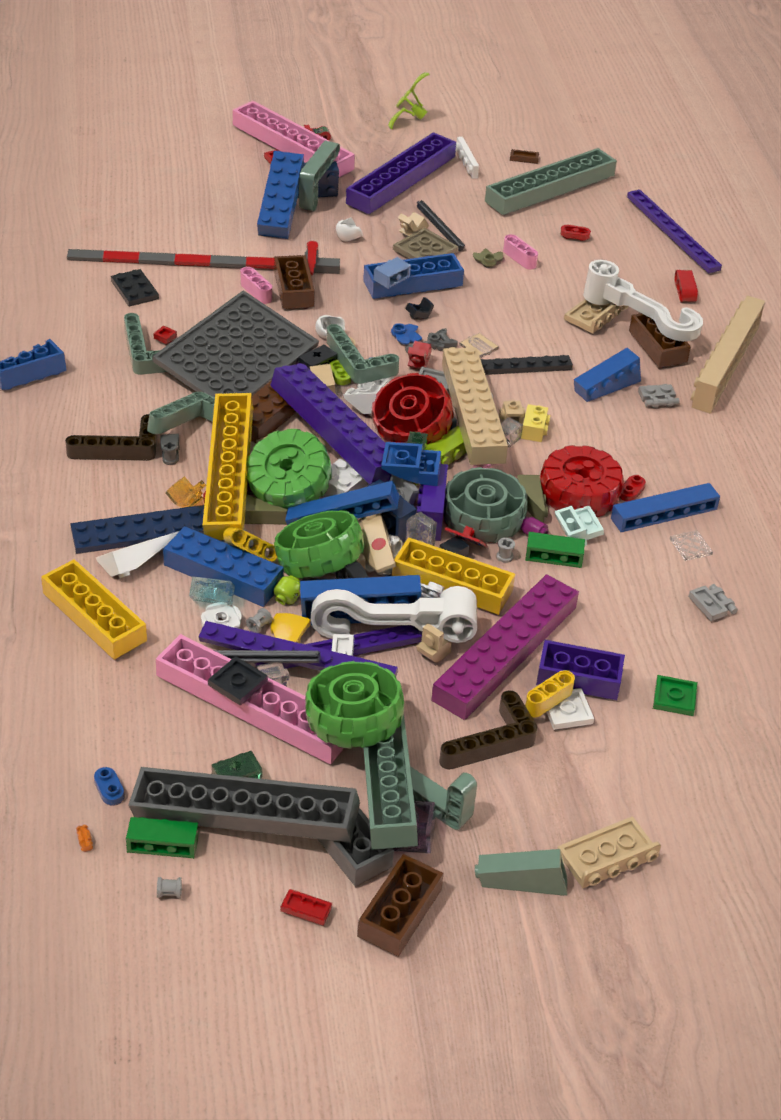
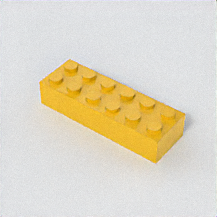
(450, 569)
(94, 609)

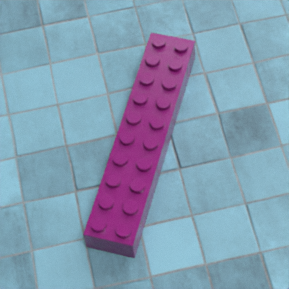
(504, 647)

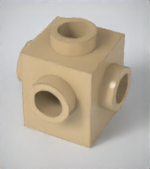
(513, 410)

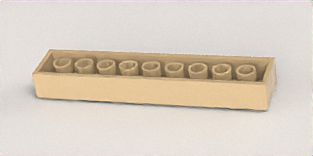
(727, 354)
(474, 406)

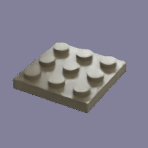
(424, 244)

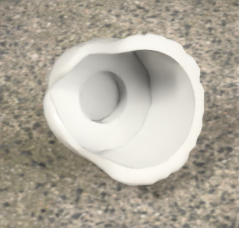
(348, 230)
(324, 321)

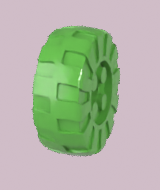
(289, 468)
(319, 544)
(354, 704)

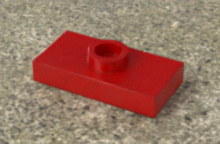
(306, 907)

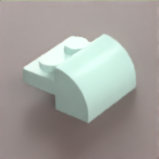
(579, 523)

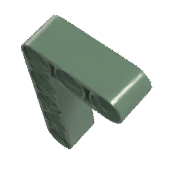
(313, 172)
(140, 358)
(357, 367)
(181, 411)
(452, 805)

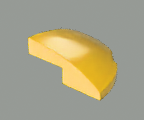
(289, 626)

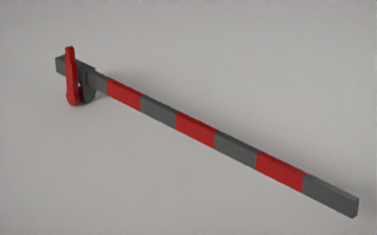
(315, 264)

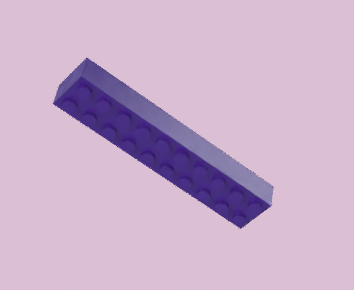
(400, 173)
(332, 420)

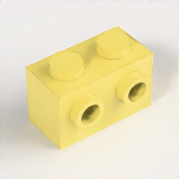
(535, 423)

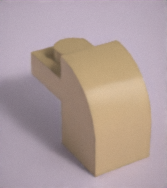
(412, 224)
(434, 644)

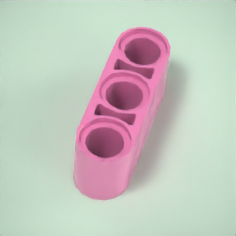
(520, 251)
(256, 285)

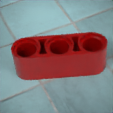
(686, 285)

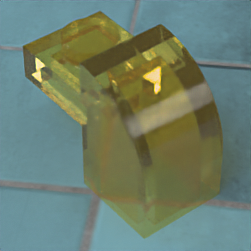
(185, 494)

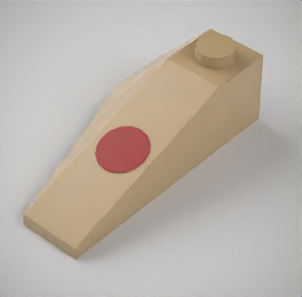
(377, 543)

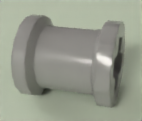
(505, 553)
(255, 620)
(169, 887)

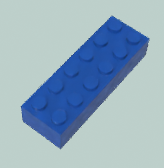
(280, 195)
(425, 275)
(213, 559)
(372, 590)

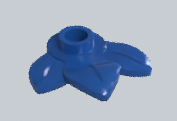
(405, 333)

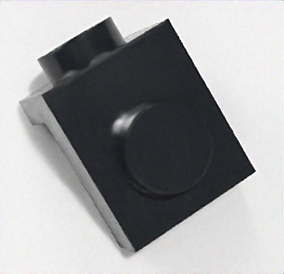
(420, 311)

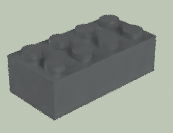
(357, 857)

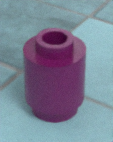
(531, 524)

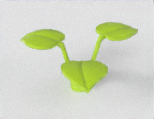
(417, 109)

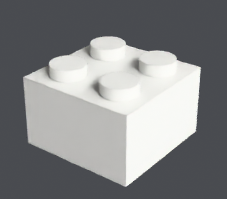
(344, 479)

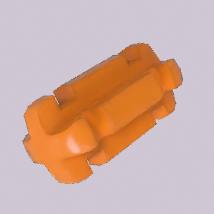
(84, 838)

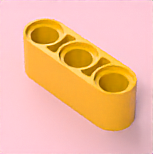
(243, 540)
(550, 693)

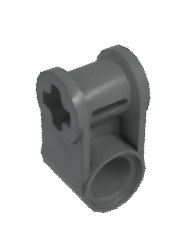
(170, 448)

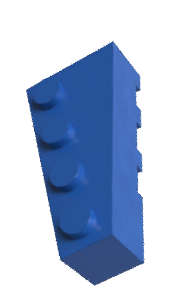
(32, 365)
(609, 376)

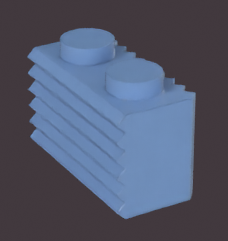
(392, 272)

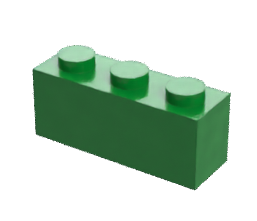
(555, 549)
(162, 837)

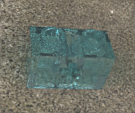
(211, 590)

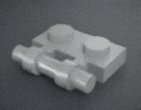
(658, 395)
(708, 602)

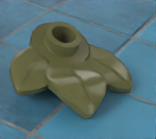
(487, 258)

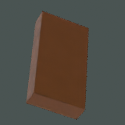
(524, 156)

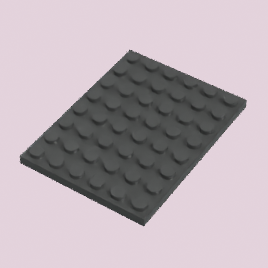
(235, 348)

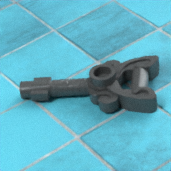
(436, 342)

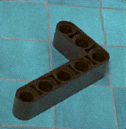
(114, 447)
(515, 736)

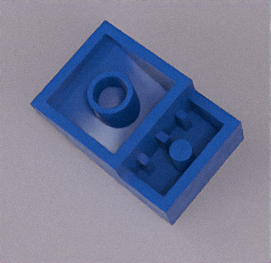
(412, 462)

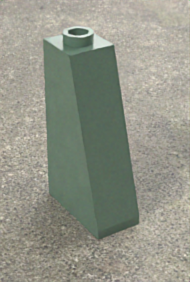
(524, 871)

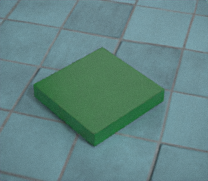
(675, 695)

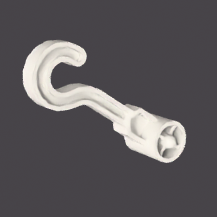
(605, 287)
(451, 613)

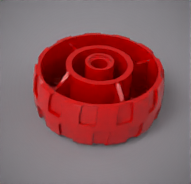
(412, 405)
(582, 478)

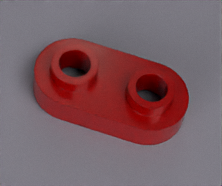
(575, 232)
(632, 488)

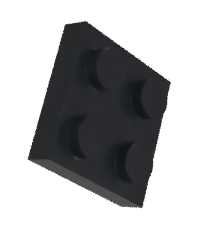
(237, 680)

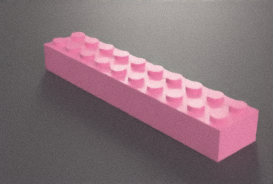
(285, 134)
(270, 708)

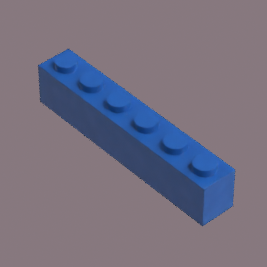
(358, 502)
(665, 507)

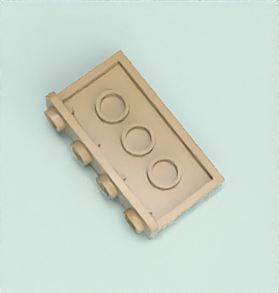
(592, 316)
(608, 852)

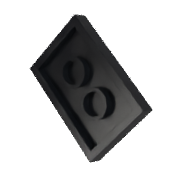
(134, 287)

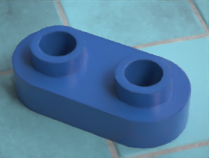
(106, 782)

